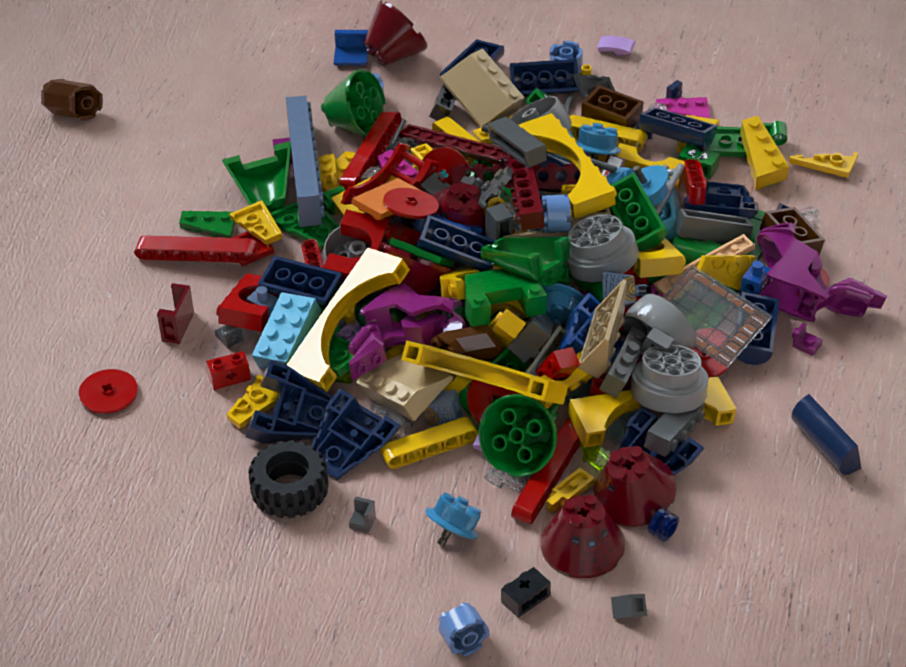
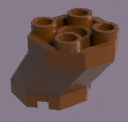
(71, 99)
(471, 342)

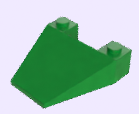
(499, 287)

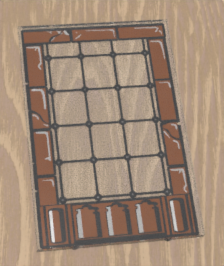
(718, 315)

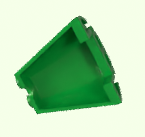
(263, 178)
(530, 257)

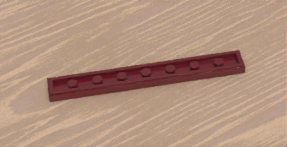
(465, 146)

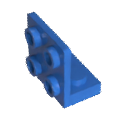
(350, 47)

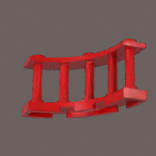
(390, 168)

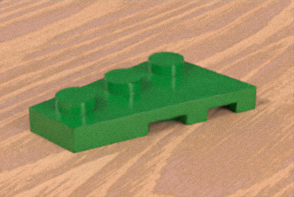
(208, 221)

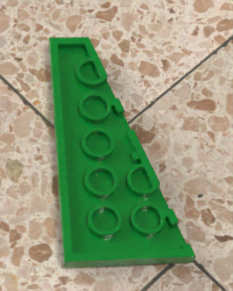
(288, 221)

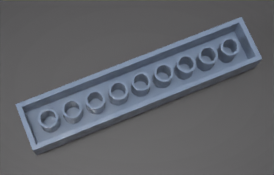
(305, 161)

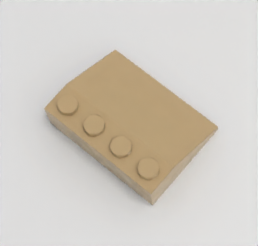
(482, 88)
(604, 333)
(403, 386)

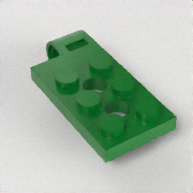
(734, 148)

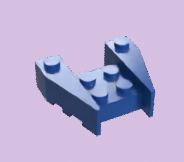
(579, 324)

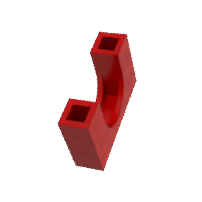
(361, 227)
(237, 312)

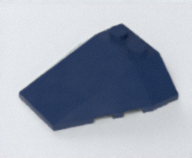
(726, 200)
(350, 434)
(636, 435)

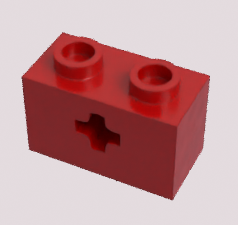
(559, 364)
(228, 370)

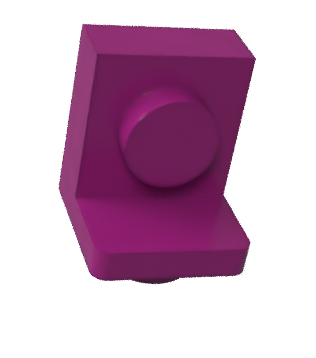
(805, 341)

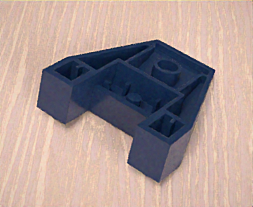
(296, 410)

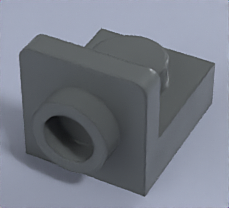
(229, 335)

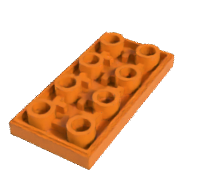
(372, 200)

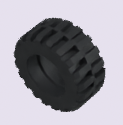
(290, 498)

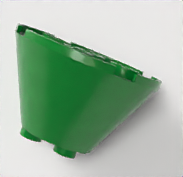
(355, 103)
(517, 435)

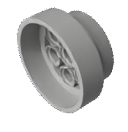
(600, 246)
(669, 380)

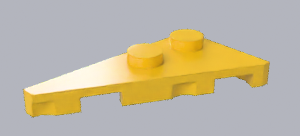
(827, 163)

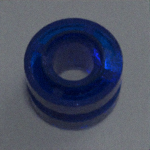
(663, 524)

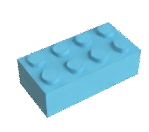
(286, 329)

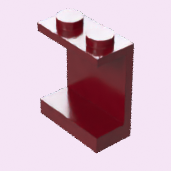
(175, 323)

